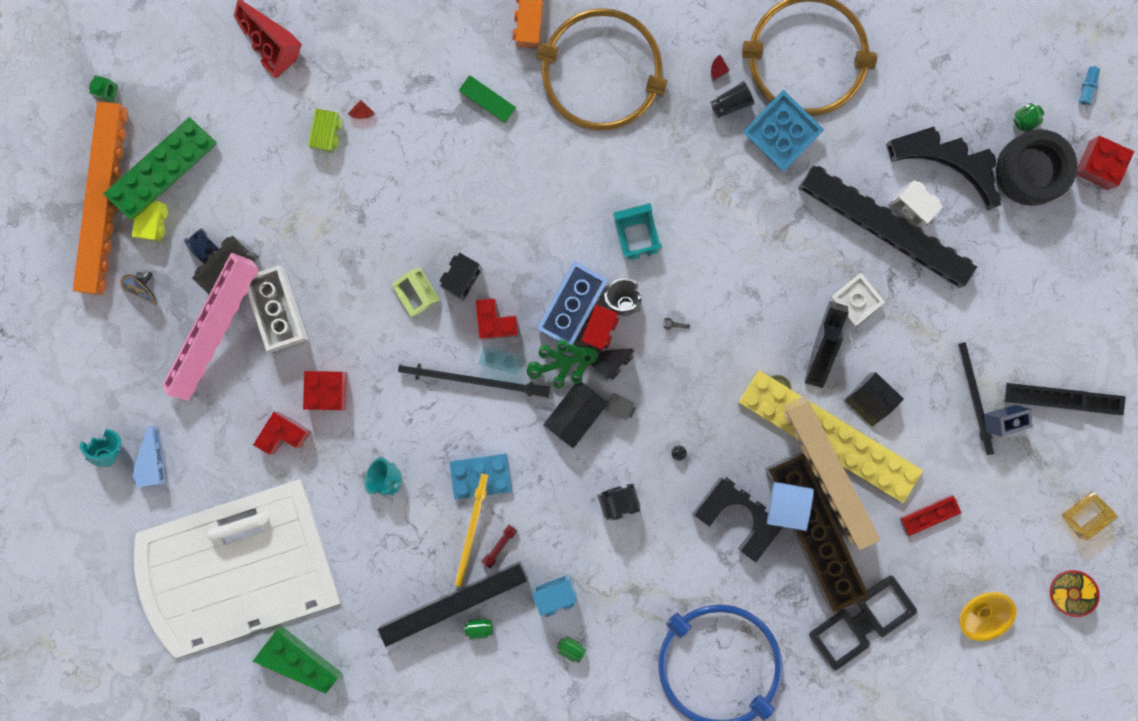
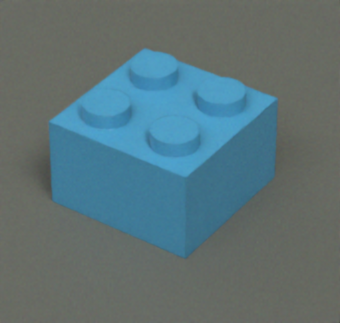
(555, 595)

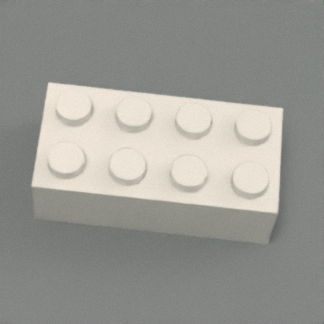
(276, 309)

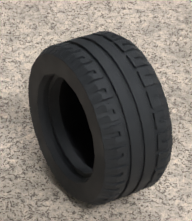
(1061, 156)

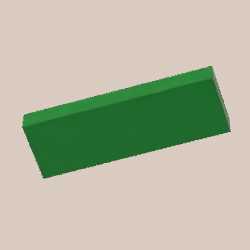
(487, 99)

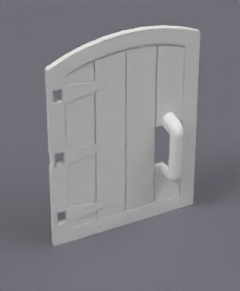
(212, 589)

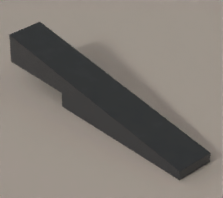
(1065, 399)

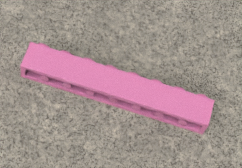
(210, 327)

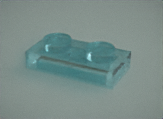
(499, 360)

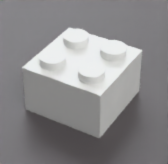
(916, 204)

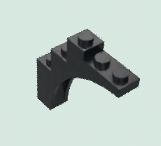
(954, 154)

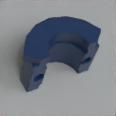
(201, 246)

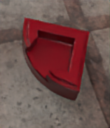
(718, 68)

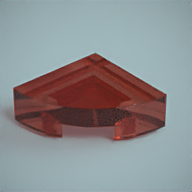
(361, 111)

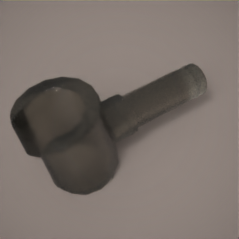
(676, 324)

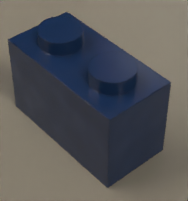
(1008, 420)

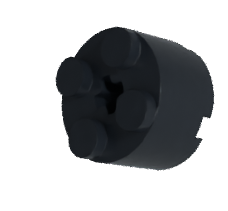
(619, 501)

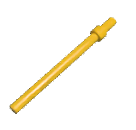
(480, 494)

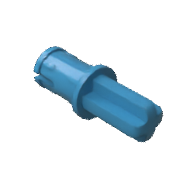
(1089, 85)

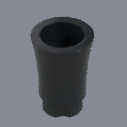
(732, 100)

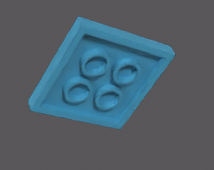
(783, 130)

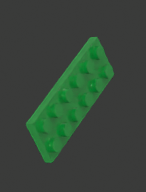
(160, 169)

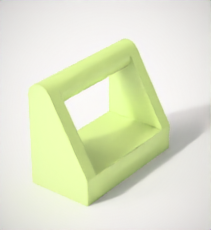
(422, 287)

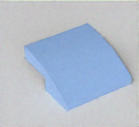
(790, 506)

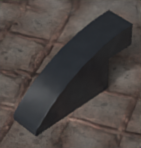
(826, 344)

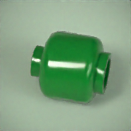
(1028, 117)

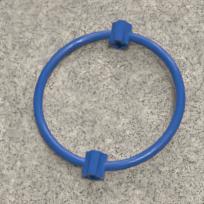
(680, 627)

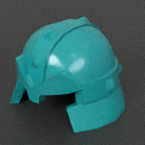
(102, 451)
(382, 478)

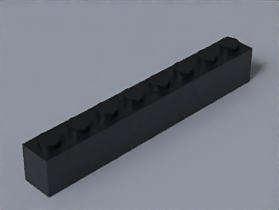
(452, 603)

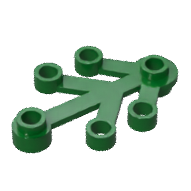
(563, 362)

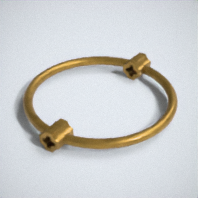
(548, 54)
(863, 60)

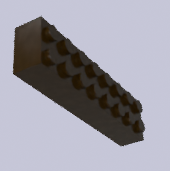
(822, 540)

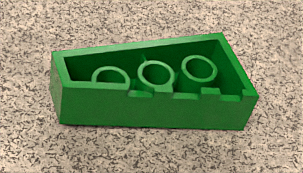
(297, 661)

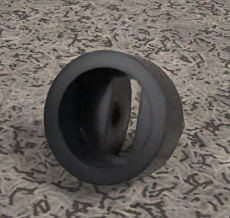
(678, 449)

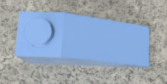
(149, 463)

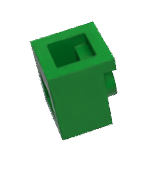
(99, 87)

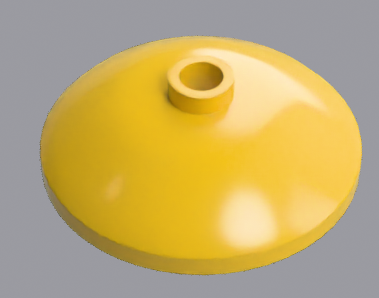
(987, 616)

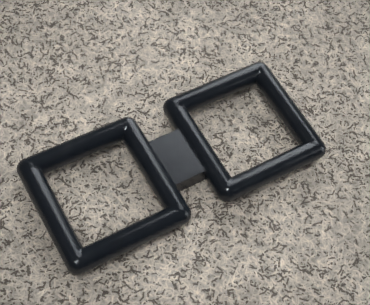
(863, 623)

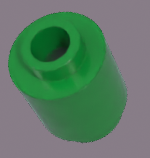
(479, 629)
(571, 649)

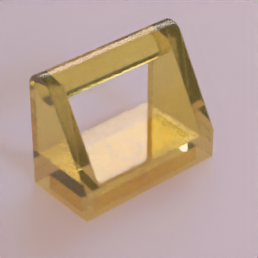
(1094, 525)

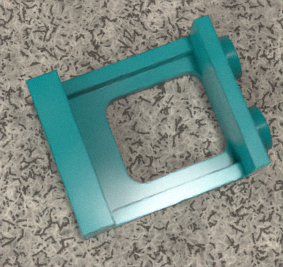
(632, 217)

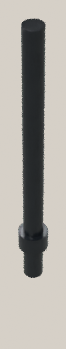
(984, 436)

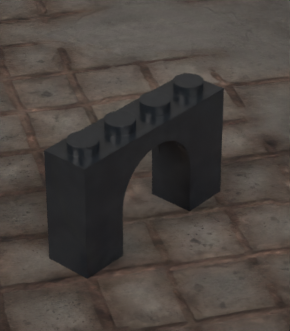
(725, 494)

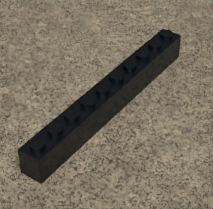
(887, 227)

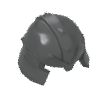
(623, 296)

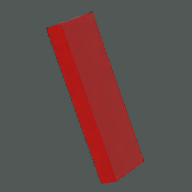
(930, 515)

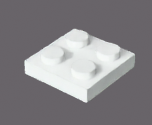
(859, 298)

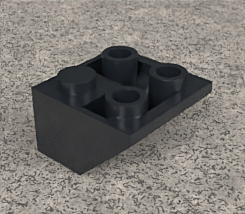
(610, 360)

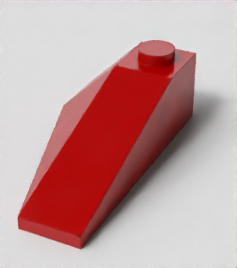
(273, 42)

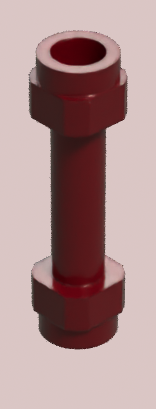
(490, 559)

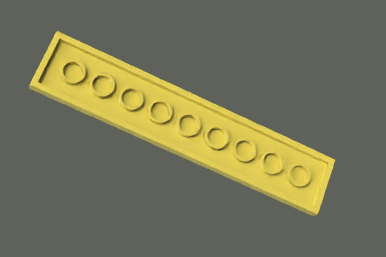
(853, 448)

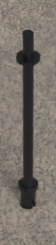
(529, 388)

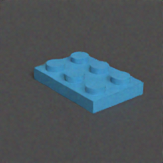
(467, 474)

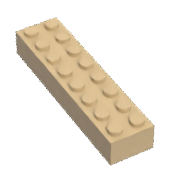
(832, 474)

